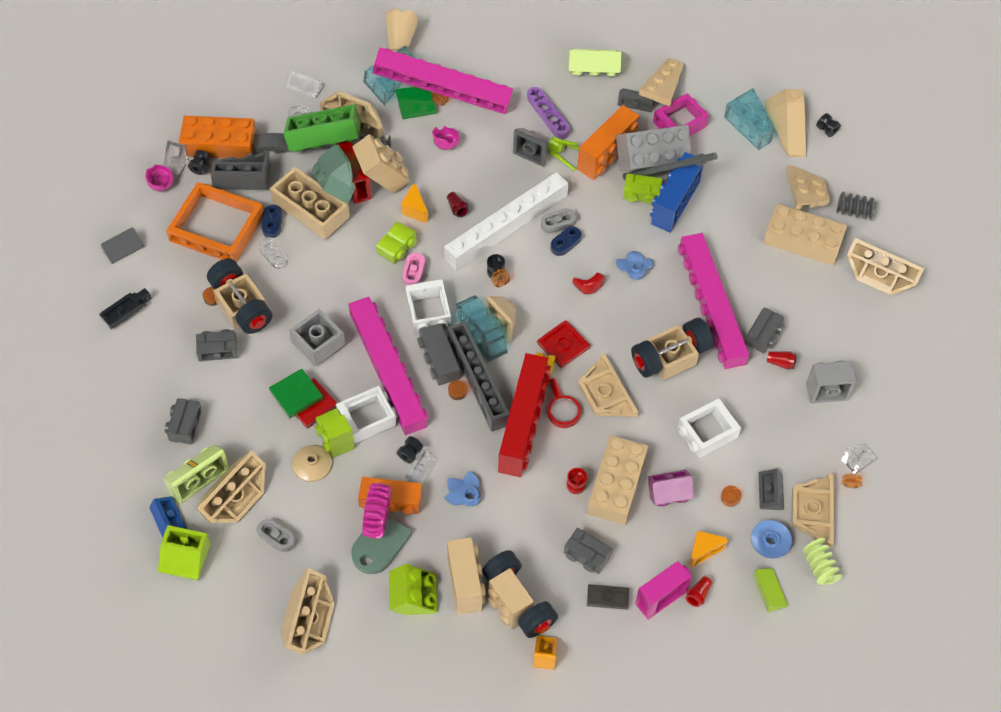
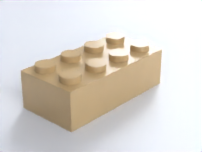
(309, 203)
(805, 234)
(617, 480)

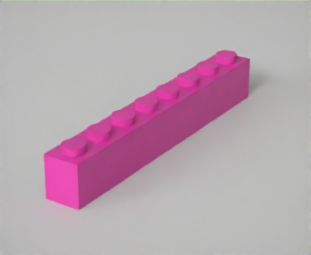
(442, 80)
(713, 301)
(387, 365)

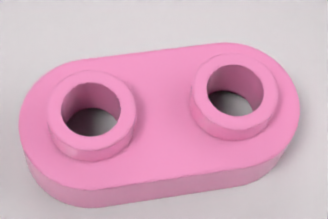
(413, 271)

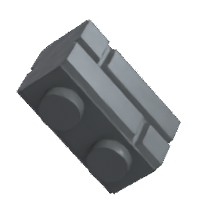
(764, 330)
(216, 345)
(183, 421)
(587, 551)

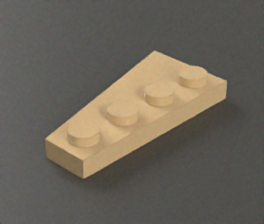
(663, 82)

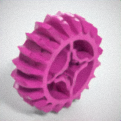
(376, 510)

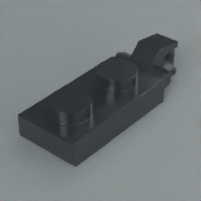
(125, 308)

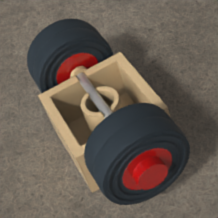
(238, 297)
(672, 349)
(513, 600)

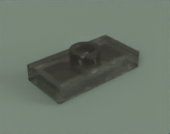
(608, 597)

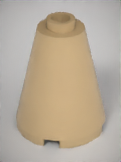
(400, 28)

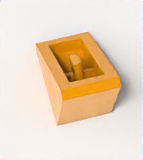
(414, 206)
(706, 546)
(545, 652)

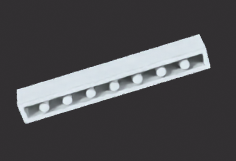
(505, 221)

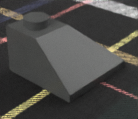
(529, 146)

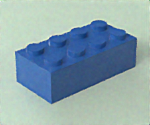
(675, 195)

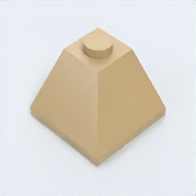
(504, 312)

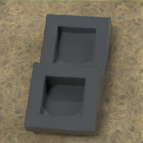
(270, 141)

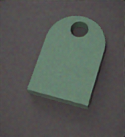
(379, 550)

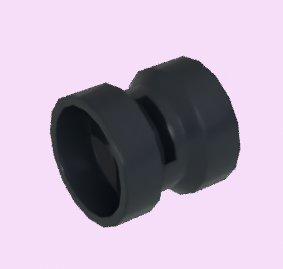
(828, 125)
(199, 162)
(494, 263)
(410, 450)

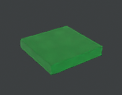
(415, 102)
(295, 393)

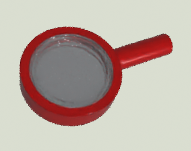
(563, 410)

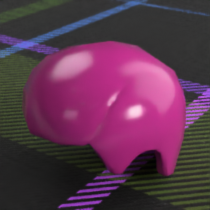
(445, 138)
(159, 177)

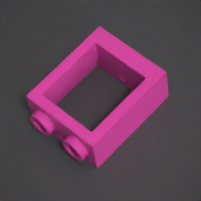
(662, 120)
(663, 589)

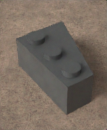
(242, 173)

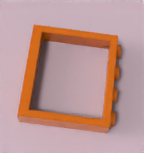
(207, 246)

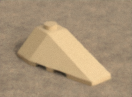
(788, 117)

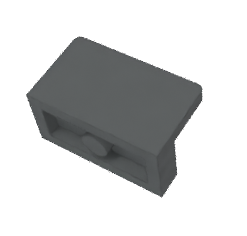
(633, 100)

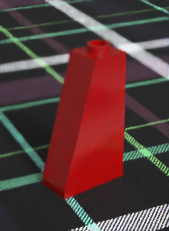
(362, 182)

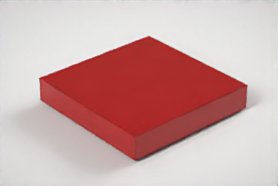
(563, 343)
(308, 416)

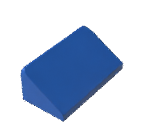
(166, 513)

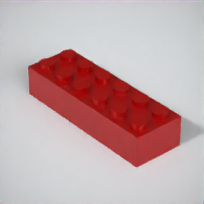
(523, 415)

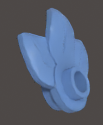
(634, 265)
(461, 489)

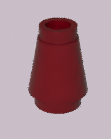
(457, 204)

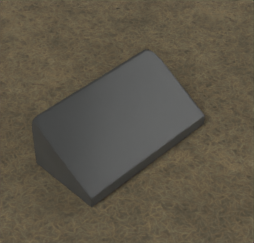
(122, 245)
(771, 490)

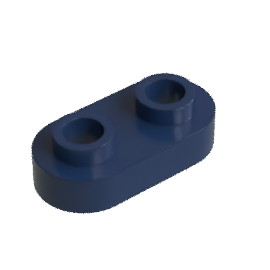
(272, 219)
(567, 240)

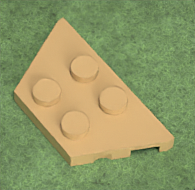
(807, 188)
(605, 391)
(815, 508)

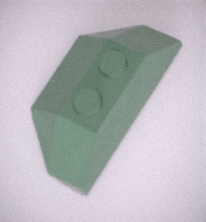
(335, 174)

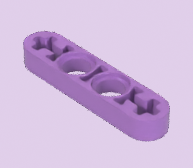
(546, 113)

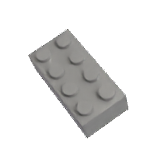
(652, 147)

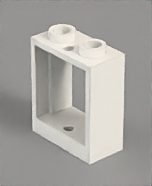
(423, 291)
(364, 399)
(723, 417)

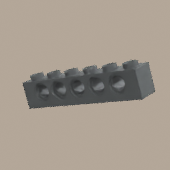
(478, 376)

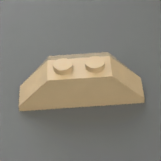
(368, 114)
(882, 268)
(234, 491)
(307, 613)

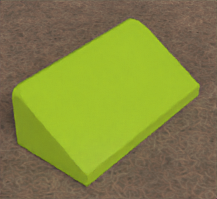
(769, 589)

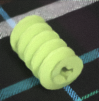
(820, 562)

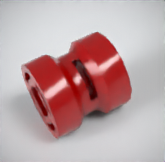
(578, 477)

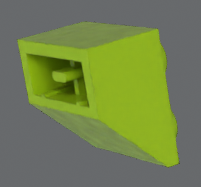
(183, 552)
(412, 590)

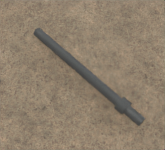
(698, 159)

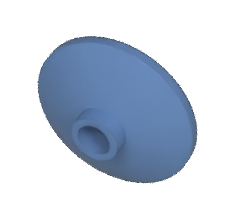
(772, 531)

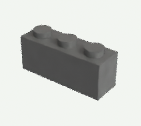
(438, 354)

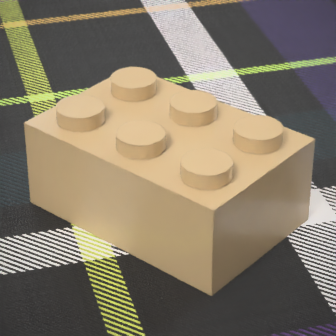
(381, 163)
(465, 575)

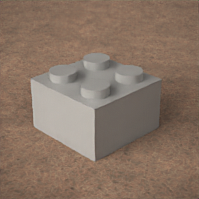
(317, 337)
(831, 382)

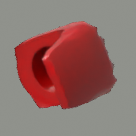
(591, 285)

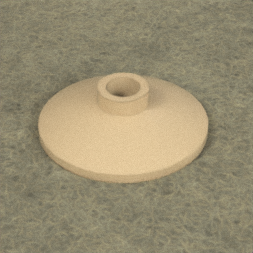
(313, 470)

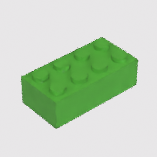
(322, 128)

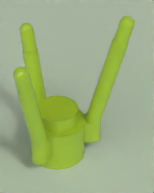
(558, 145)

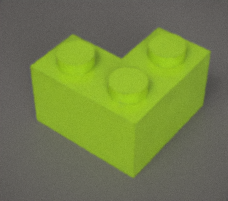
(335, 433)

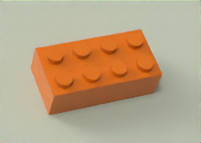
(218, 136)
(601, 147)

